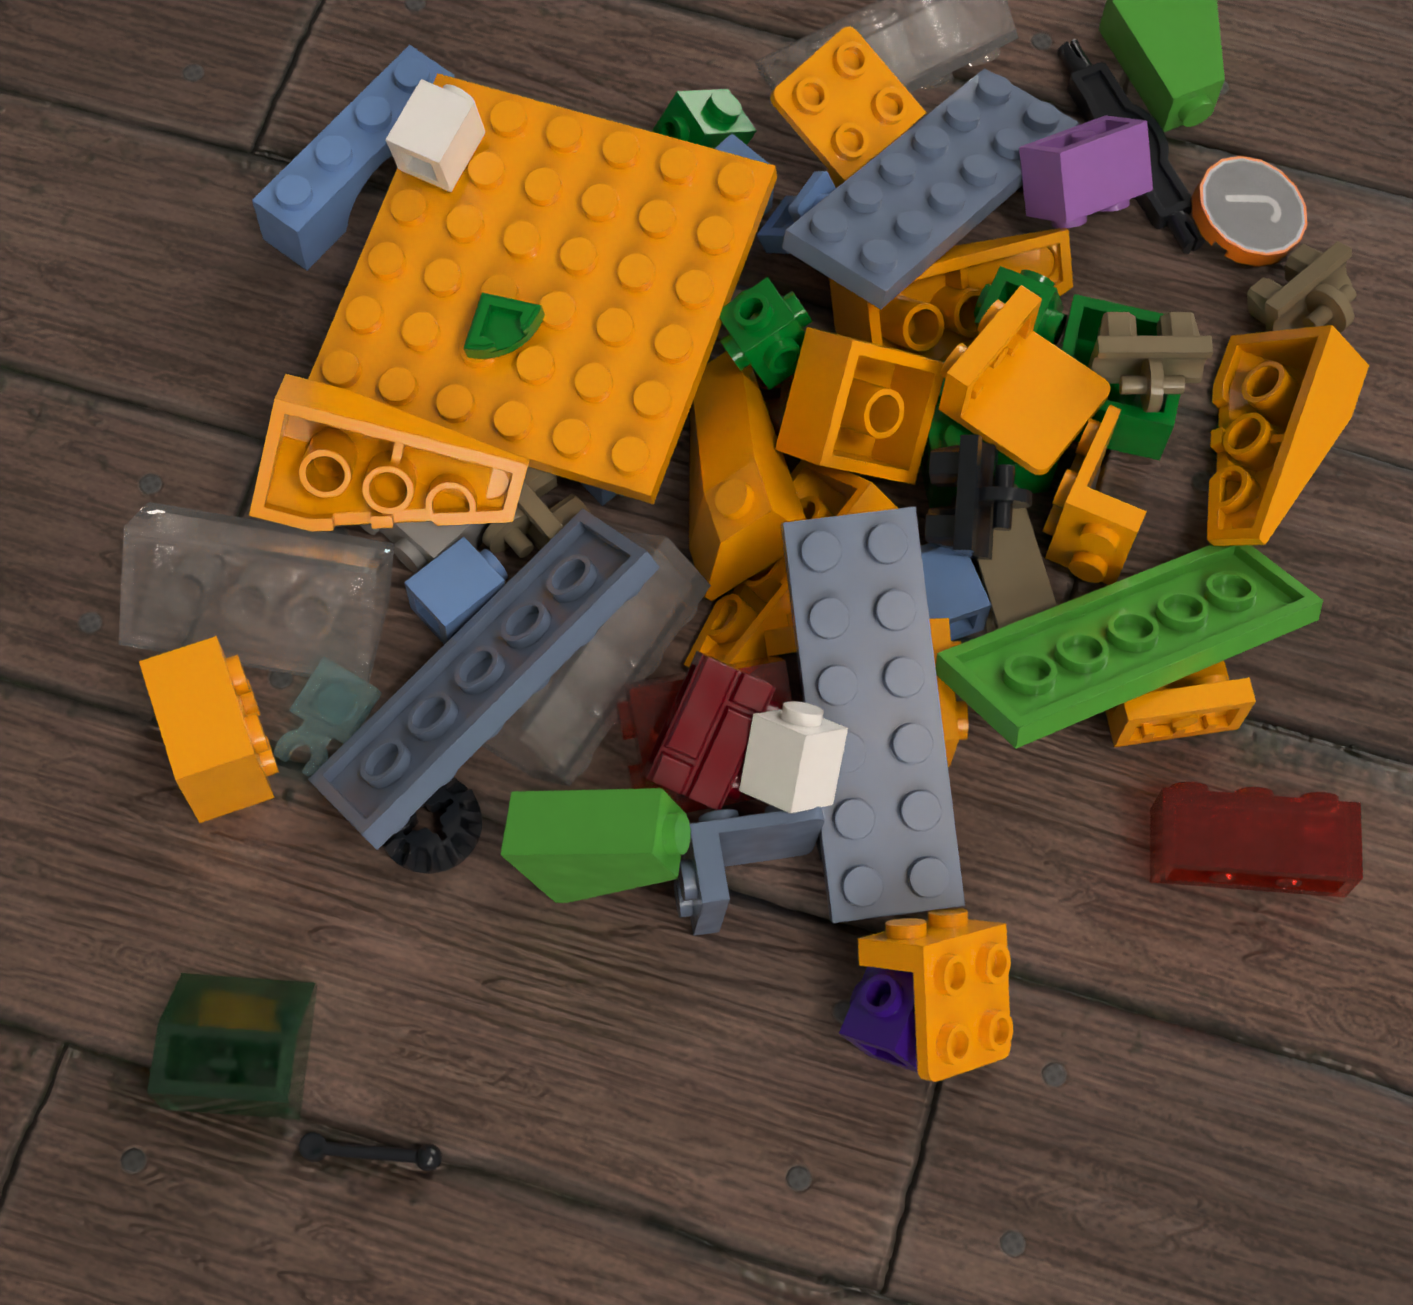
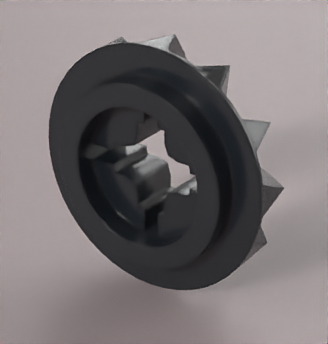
(460, 827)

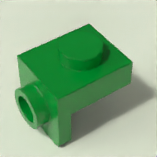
(705, 118)

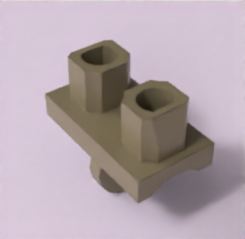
(1314, 296)
(1150, 363)
(532, 517)

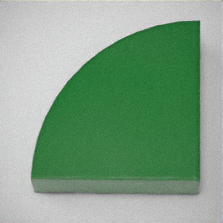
(501, 326)

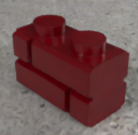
(708, 732)

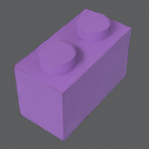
(1086, 170)

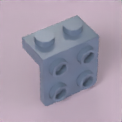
(731, 840)

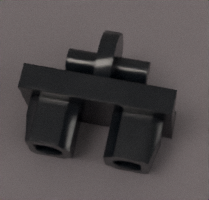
(982, 498)

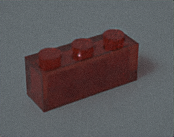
(1255, 840)

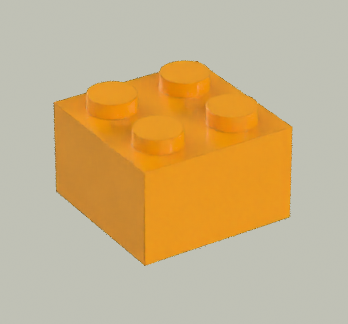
(860, 406)
(210, 728)

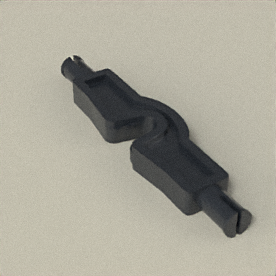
(1100, 94)

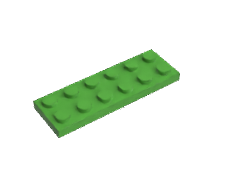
(1125, 640)

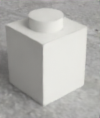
(436, 134)
(793, 758)

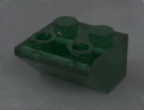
(233, 1046)

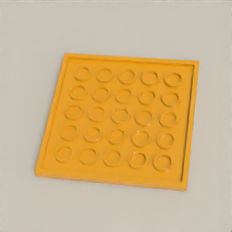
(603, 227)

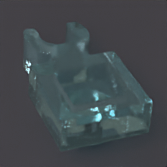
(332, 707)

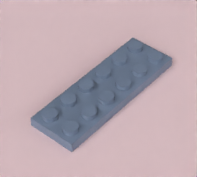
(924, 189)
(873, 670)
(482, 676)

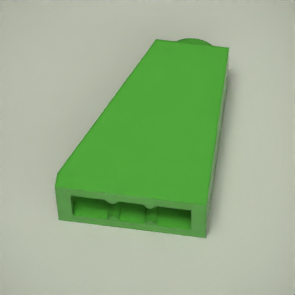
(1169, 55)
(594, 840)

